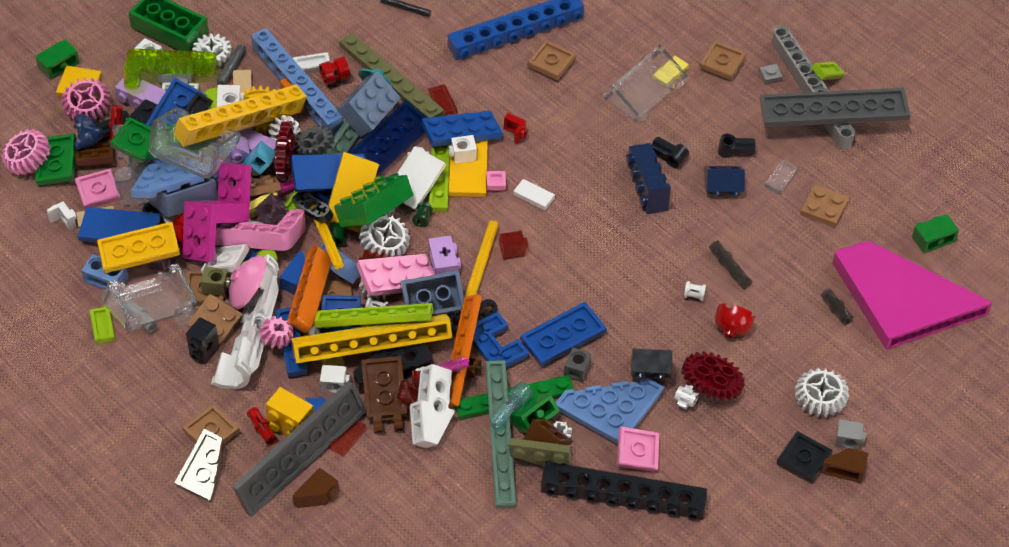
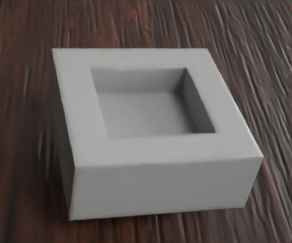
(770, 74)

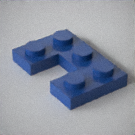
(489, 346)

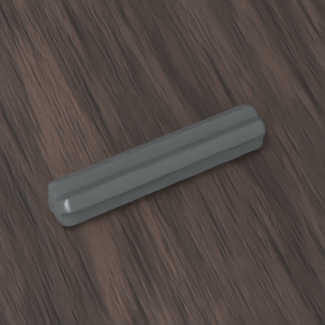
(231, 64)

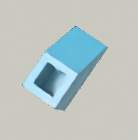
(259, 158)

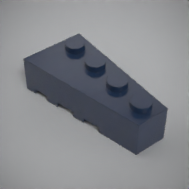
(648, 178)

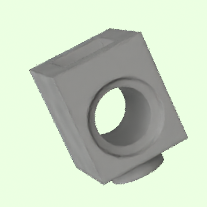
(850, 434)

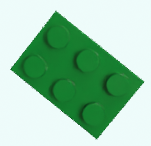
(60, 161)

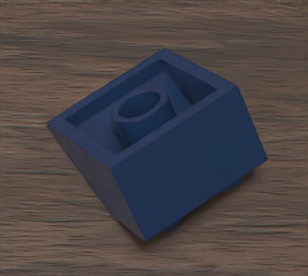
(724, 179)

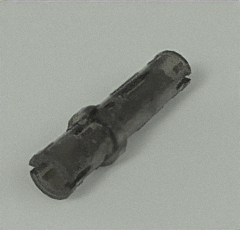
(725, 258)

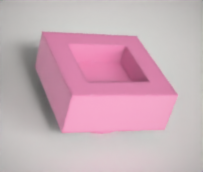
(496, 180)

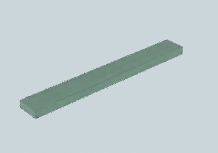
(501, 460)

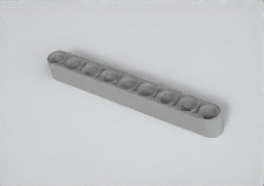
(807, 79)

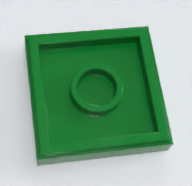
(133, 139)

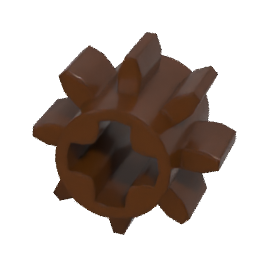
(474, 367)

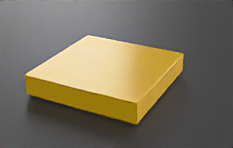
(71, 74)

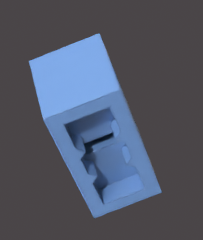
(94, 274)

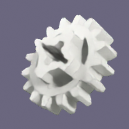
(216, 45)

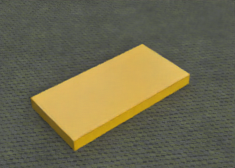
(351, 176)
(470, 178)
(138, 247)

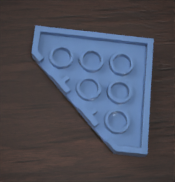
(163, 176)
(611, 406)

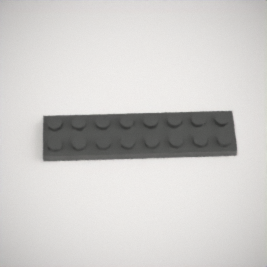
(834, 107)
(299, 449)

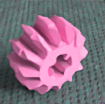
(276, 332)

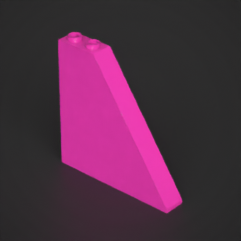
(902, 297)

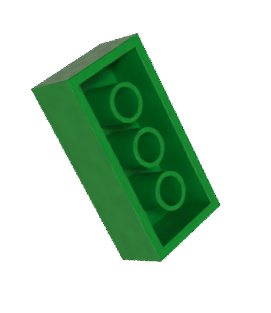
(169, 23)
(373, 200)

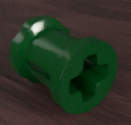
(423, 215)
(338, 234)

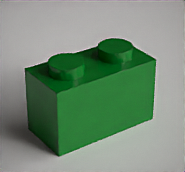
(56, 58)
(935, 233)
(539, 407)

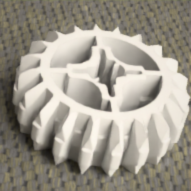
(396, 236)
(809, 392)

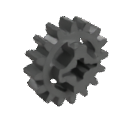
(314, 141)

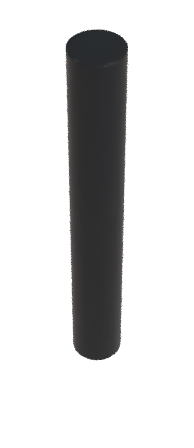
(403, 5)

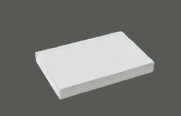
(422, 174)

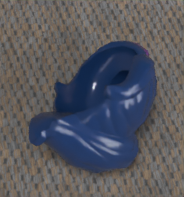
(88, 132)

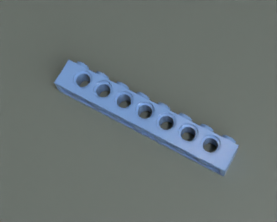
(284, 66)

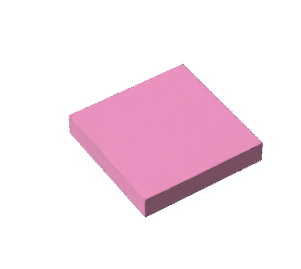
(97, 188)
(638, 449)

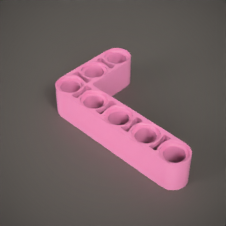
(263, 236)

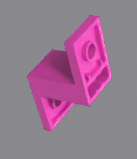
(202, 216)

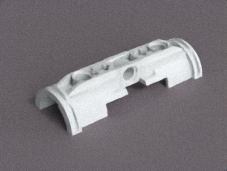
(235, 369)

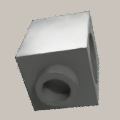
(577, 371)

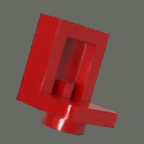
(516, 126)

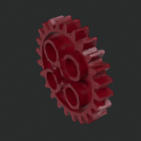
(284, 144)
(713, 376)

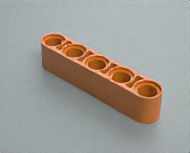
(309, 289)

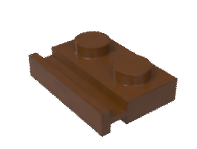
(95, 155)

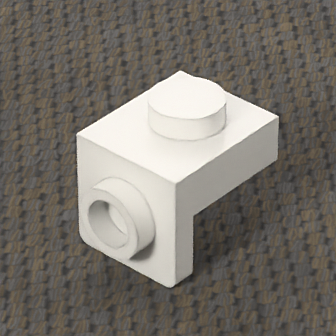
(62, 212)

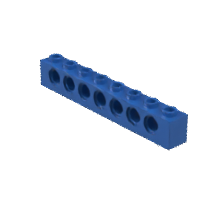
(513, 27)

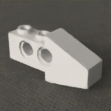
(431, 411)

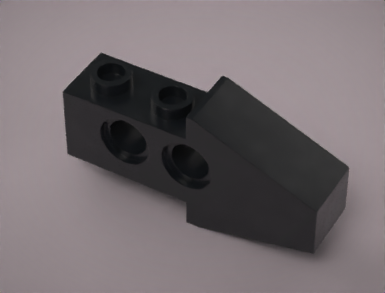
(412, 357)

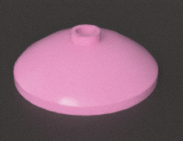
(246, 281)

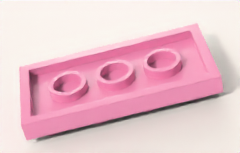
(384, 274)

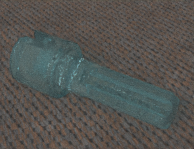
(516, 398)

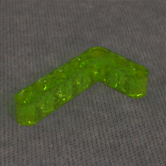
(166, 61)

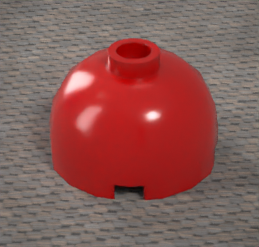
(733, 320)

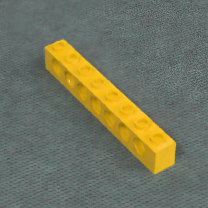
(239, 115)

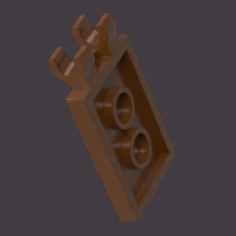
(381, 387)

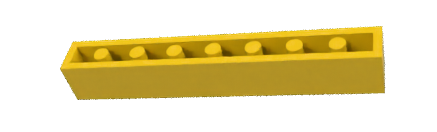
(370, 338)

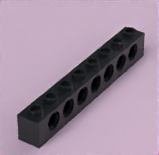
(617, 482)

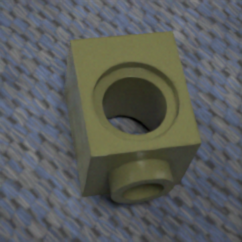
(215, 281)

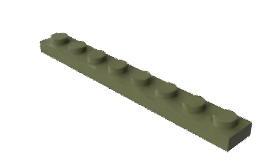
(404, 88)

